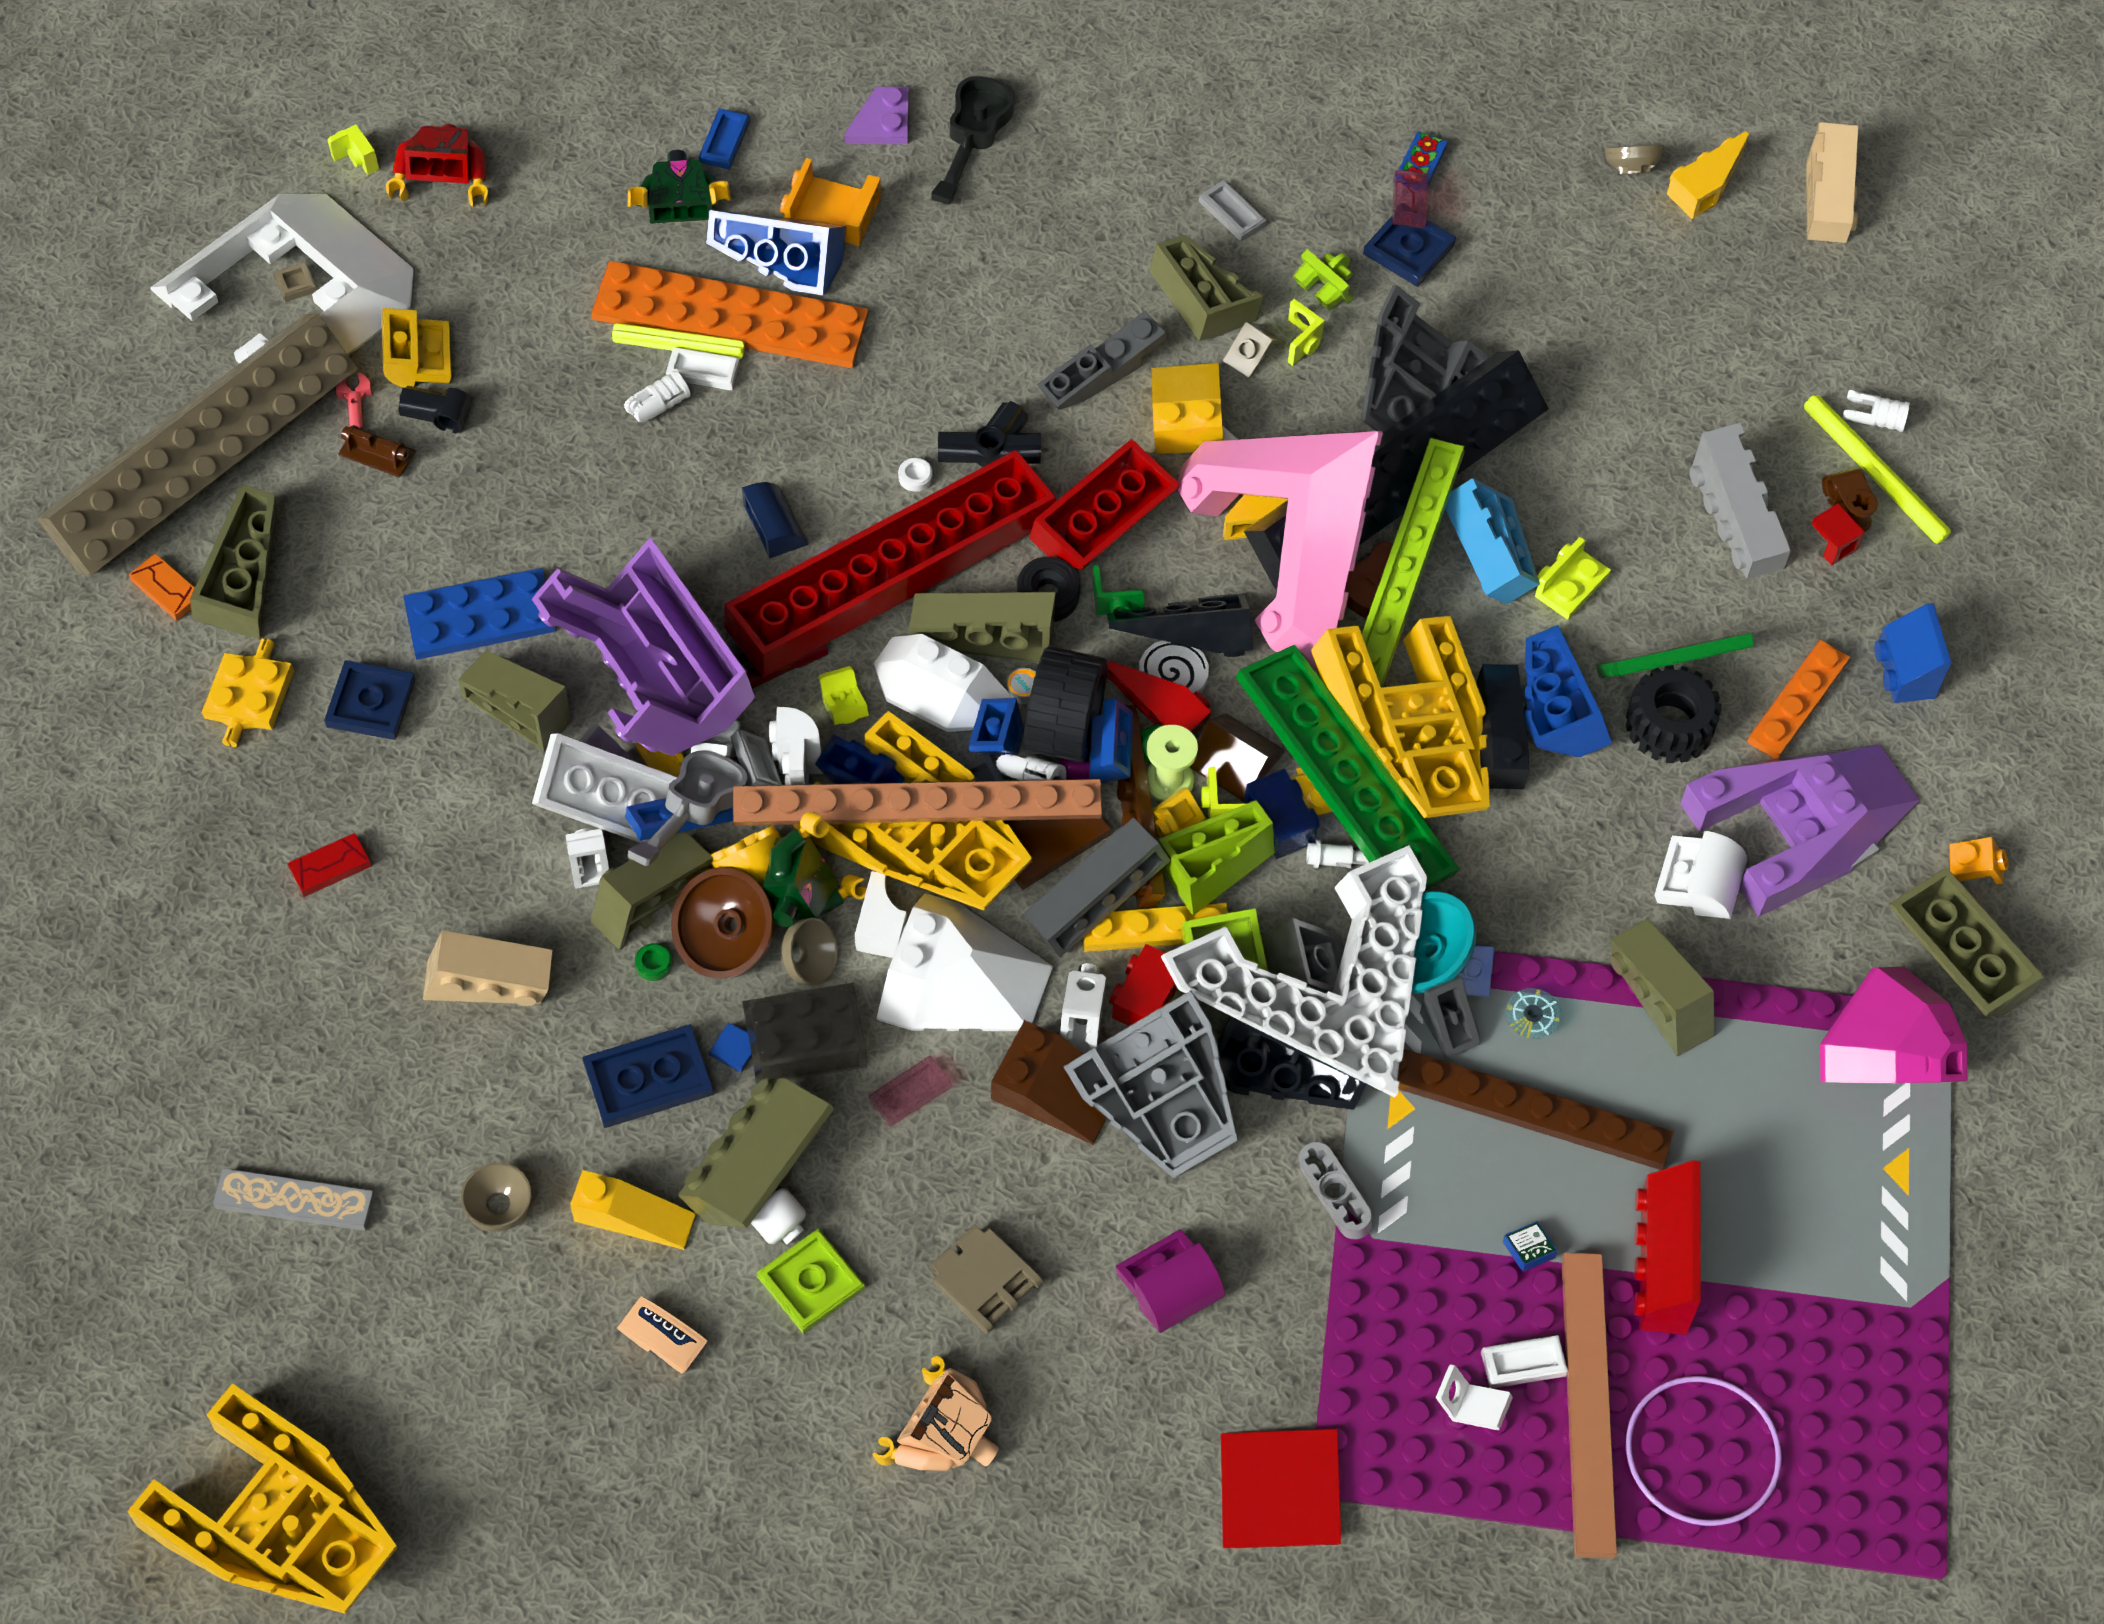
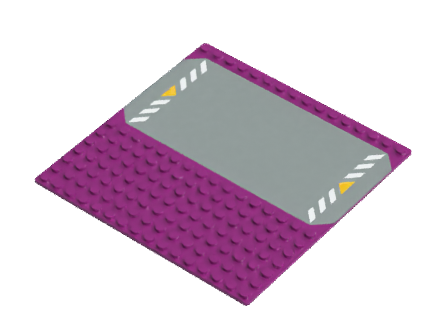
(1813, 1282)

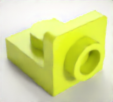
(353, 143)

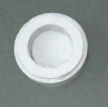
(915, 474)

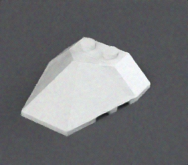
(960, 973)

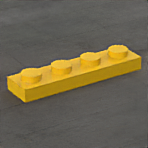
(1145, 926)

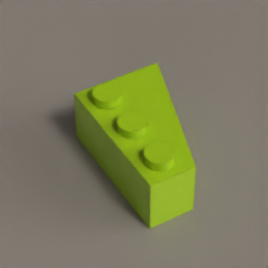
(1217, 853)

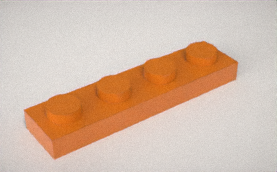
(1798, 699)

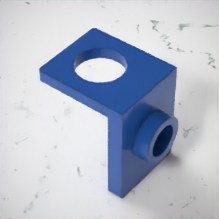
(1478, 971)

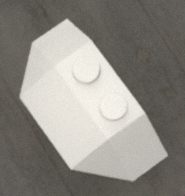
(935, 682)

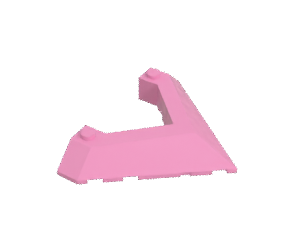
(1326, 495)

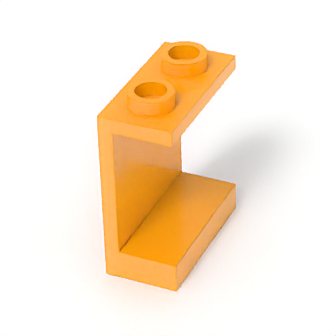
(832, 202)

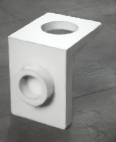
(1473, 1403)

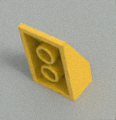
(1186, 407)

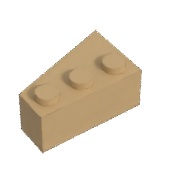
(1831, 183)
(486, 971)

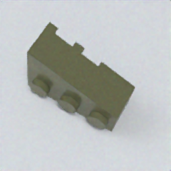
(1201, 290)
(517, 698)
(637, 891)
(1665, 986)

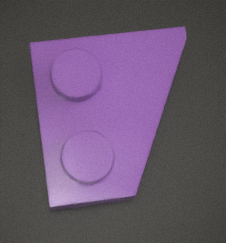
(881, 118)

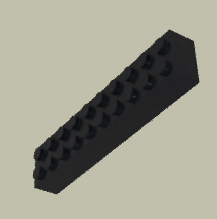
(1471, 412)

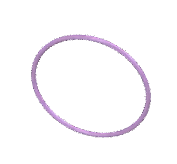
(1654, 1500)

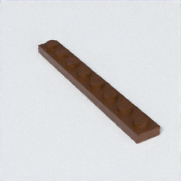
(1534, 1109)

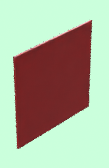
(1280, 1489)

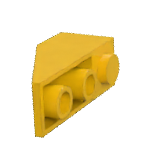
(1704, 180)

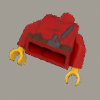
(440, 156)

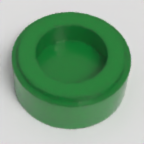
(653, 962)

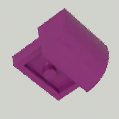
(1171, 1280)

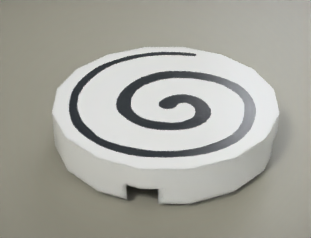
(1176, 664)

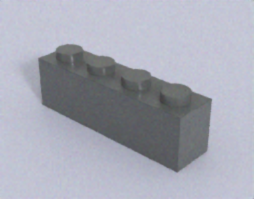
(1096, 887)

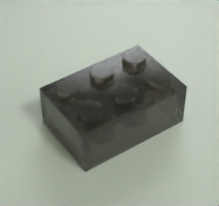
(805, 1033)

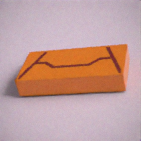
(163, 586)

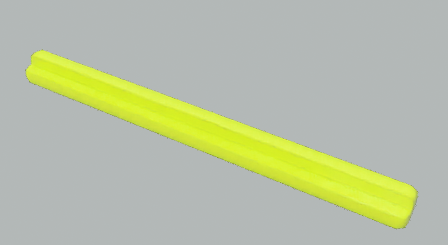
(1877, 469)

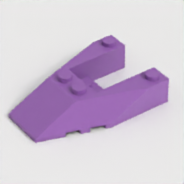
(1821, 803)

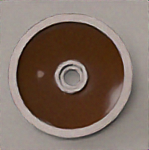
(704, 919)

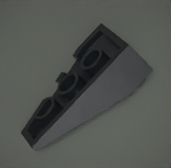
(1213, 625)
(1505, 727)
(1273, 1068)

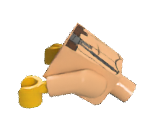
(944, 1426)

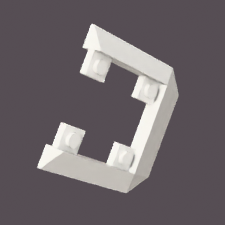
(362, 267)

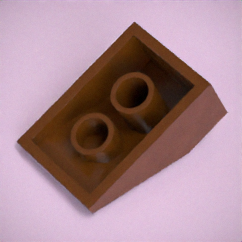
(1037, 1085)

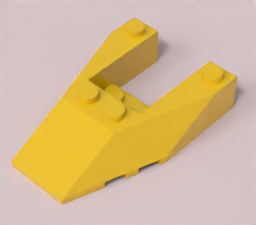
(1418, 731)
(951, 858)
(292, 1527)

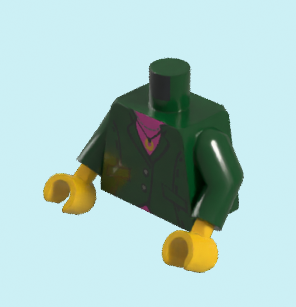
(678, 190)
(800, 878)

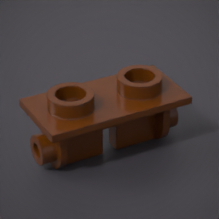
(375, 451)

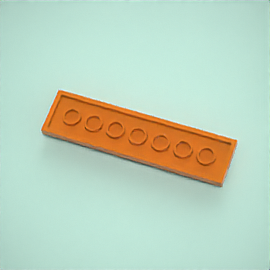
(757, 316)

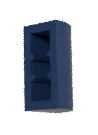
(772, 518)

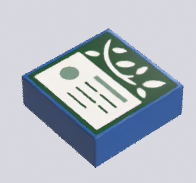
(1530, 1246)

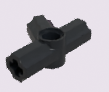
(1000, 433)

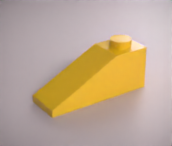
(629, 1210)

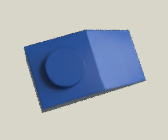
(997, 728)

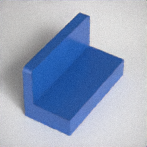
(1111, 742)

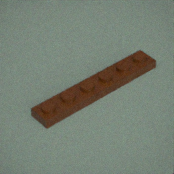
(1136, 803)

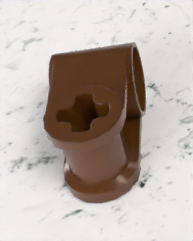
(1852, 494)

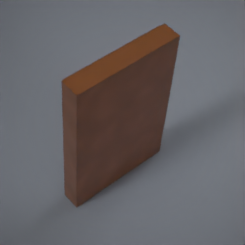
(1054, 843)

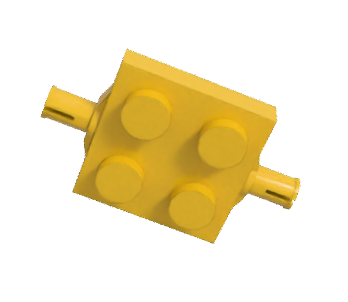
(248, 692)

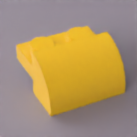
(414, 348)

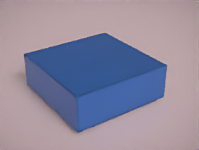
(732, 1048)

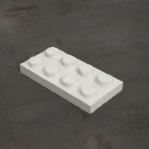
(595, 785)

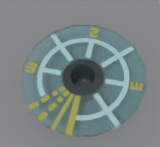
(1533, 1013)

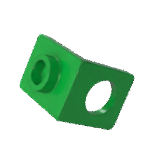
(1114, 601)

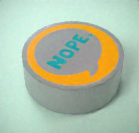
(1020, 684)

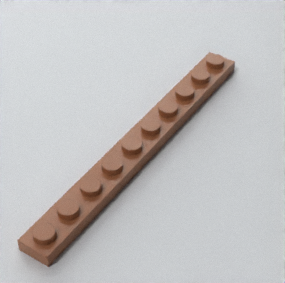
(918, 802)

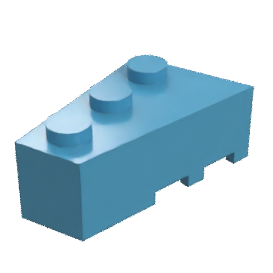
(1493, 540)

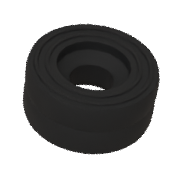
(1055, 572)

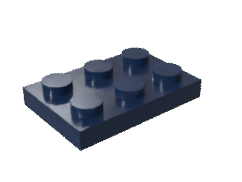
(647, 1076)

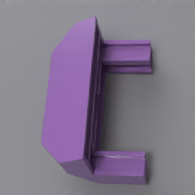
(658, 646)

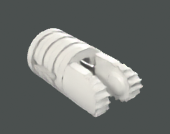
(658, 397)
(1883, 414)
(1029, 768)

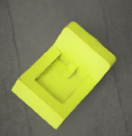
(842, 696)

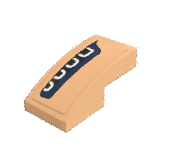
(662, 1333)

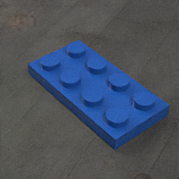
(475, 614)

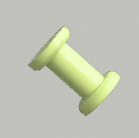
(1171, 754)

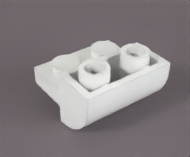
(795, 745)
(1702, 874)

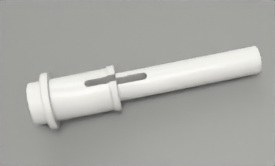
(1333, 855)

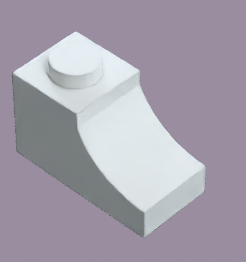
(587, 856)
(879, 921)

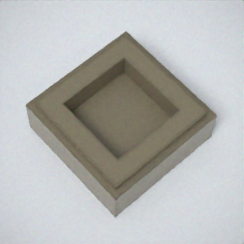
(295, 281)

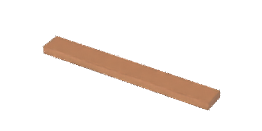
(1588, 1406)

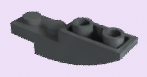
(1102, 366)

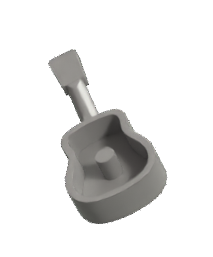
(694, 796)

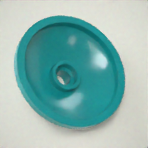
(1447, 930)

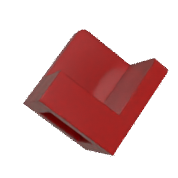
(1840, 532)

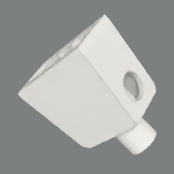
(1085, 1001)

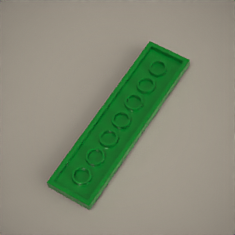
(1341, 762)

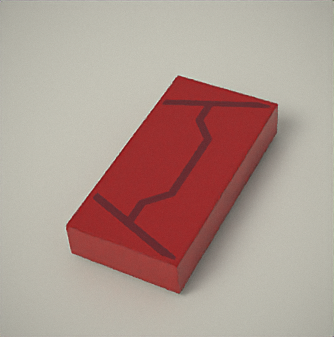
(329, 864)

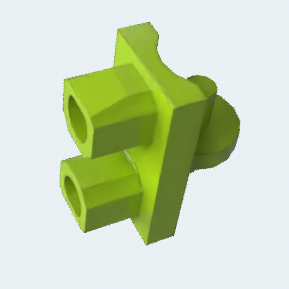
(1334, 287)

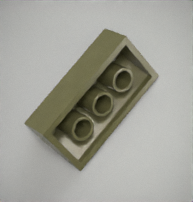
(1968, 944)
(754, 1153)

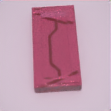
(1410, 199)
(910, 1091)

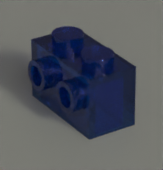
(854, 764)
(1284, 804)

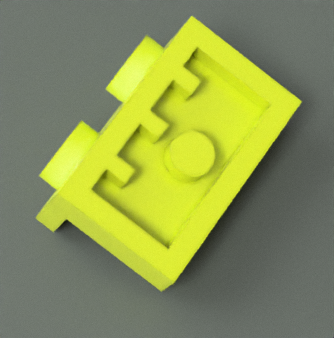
(1570, 579)

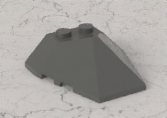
(1410, 362)
(1162, 1085)

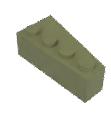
(237, 570)
(987, 623)

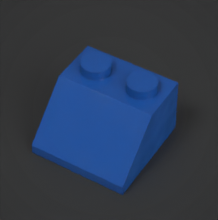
(1913, 655)

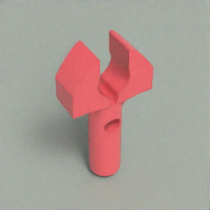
(355, 398)

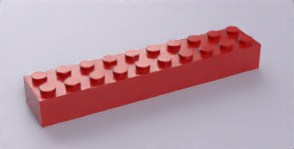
(886, 563)

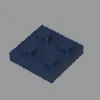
(1409, 250)
(369, 700)

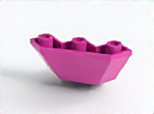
(1894, 1034)

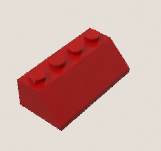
(1102, 506)
(1669, 1249)

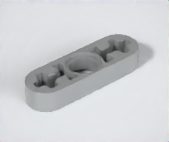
(1335, 1206)

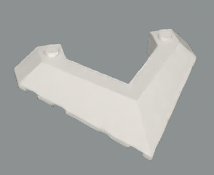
(1365, 1016)

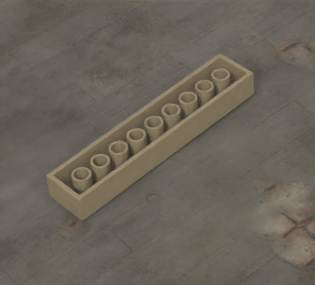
(197, 444)

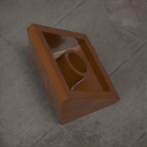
(1235, 752)

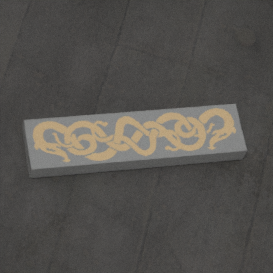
(294, 1199)

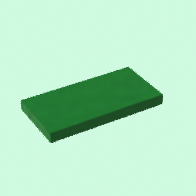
(1675, 655)

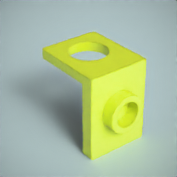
(1311, 336)
(1209, 796)

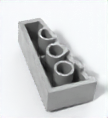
(1739, 502)

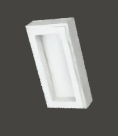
(704, 368)
(1524, 1362)

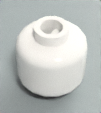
(780, 1218)

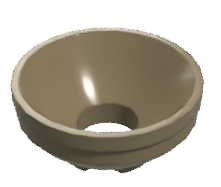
(1634, 158)
(817, 951)
(493, 1181)

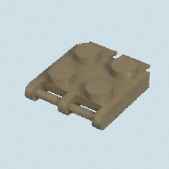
(983, 1277)

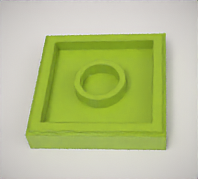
(810, 1281)

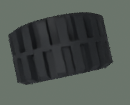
(1666, 736)

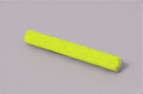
(668, 339)

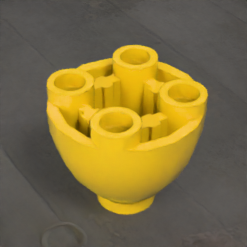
(749, 854)

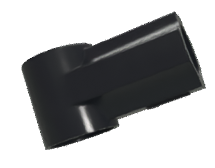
(444, 409)

